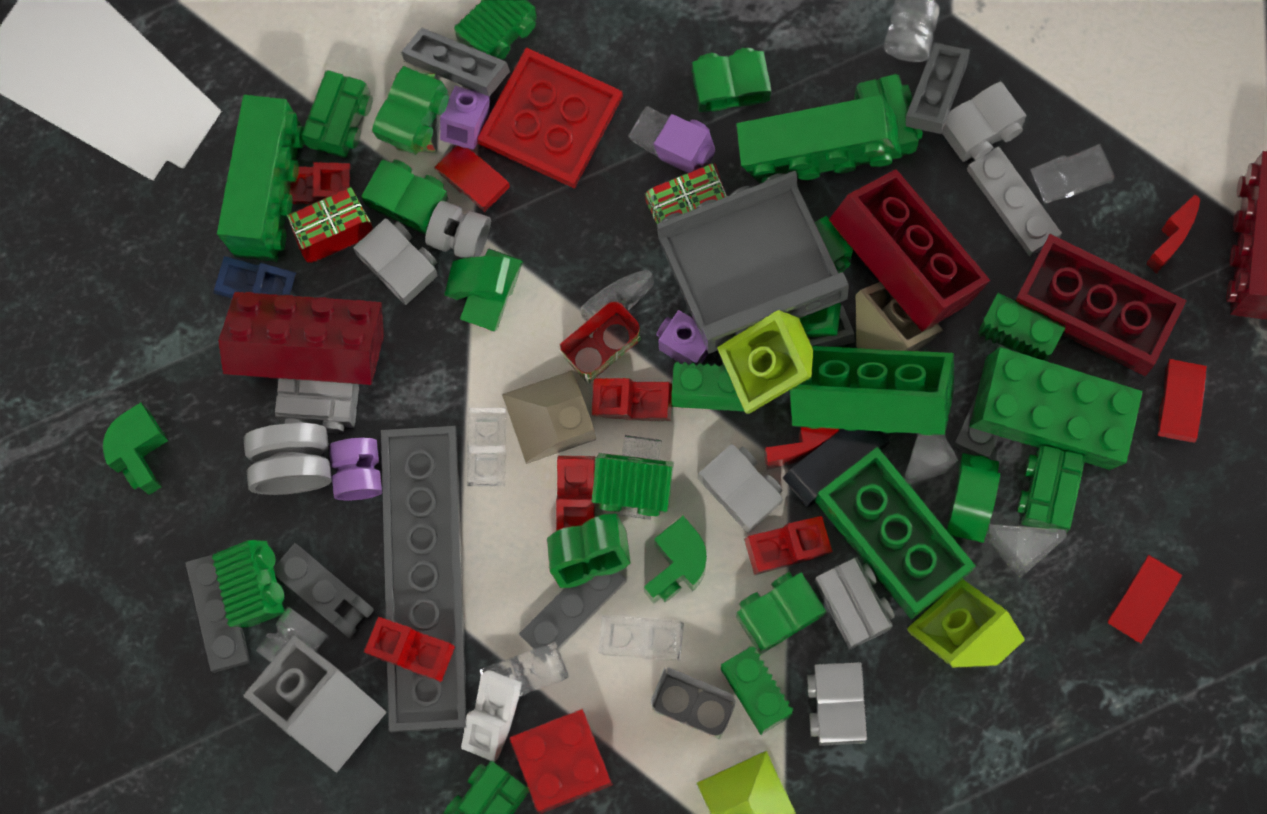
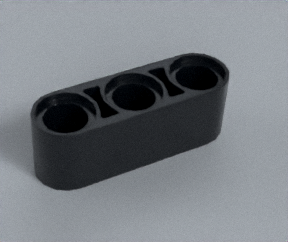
(831, 461)

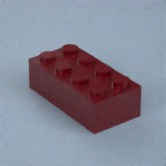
(909, 250)
(1249, 256)
(1101, 304)
(301, 338)

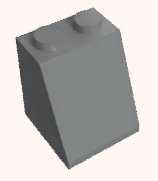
(315, 703)

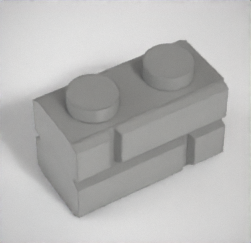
(317, 403)
(854, 603)

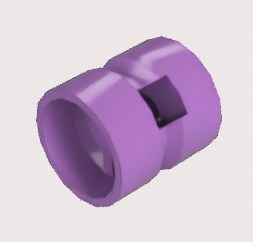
(355, 469)

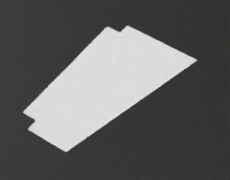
(102, 83)

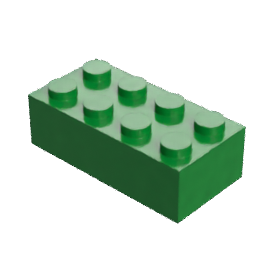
(820, 140)
(260, 178)
(876, 391)
(1055, 408)
(894, 533)

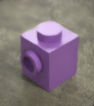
(464, 117)
(685, 144)
(681, 339)

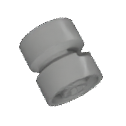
(469, 236)

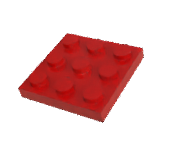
(550, 117)

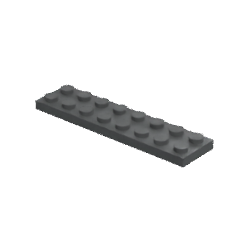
(424, 570)

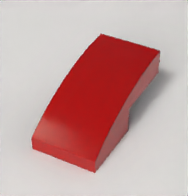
(472, 177)
(320, 182)
(1176, 229)
(631, 400)
(1182, 400)
(791, 453)
(574, 490)
(788, 545)
(1144, 598)
(409, 649)

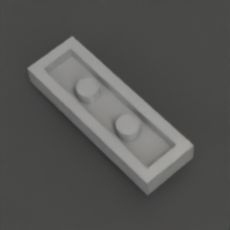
(1013, 200)

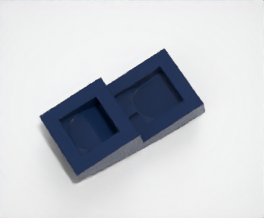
(247, 277)

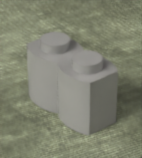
(983, 121)
(396, 260)
(741, 487)
(838, 704)

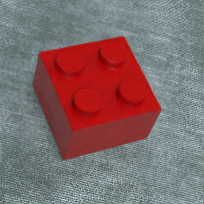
(560, 761)

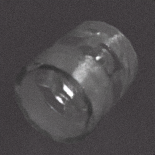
(912, 29)
(289, 625)

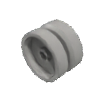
(287, 458)

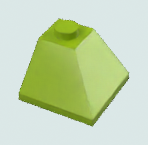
(767, 359)
(967, 628)
(746, 789)

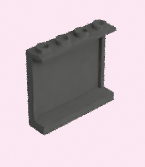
(750, 259)

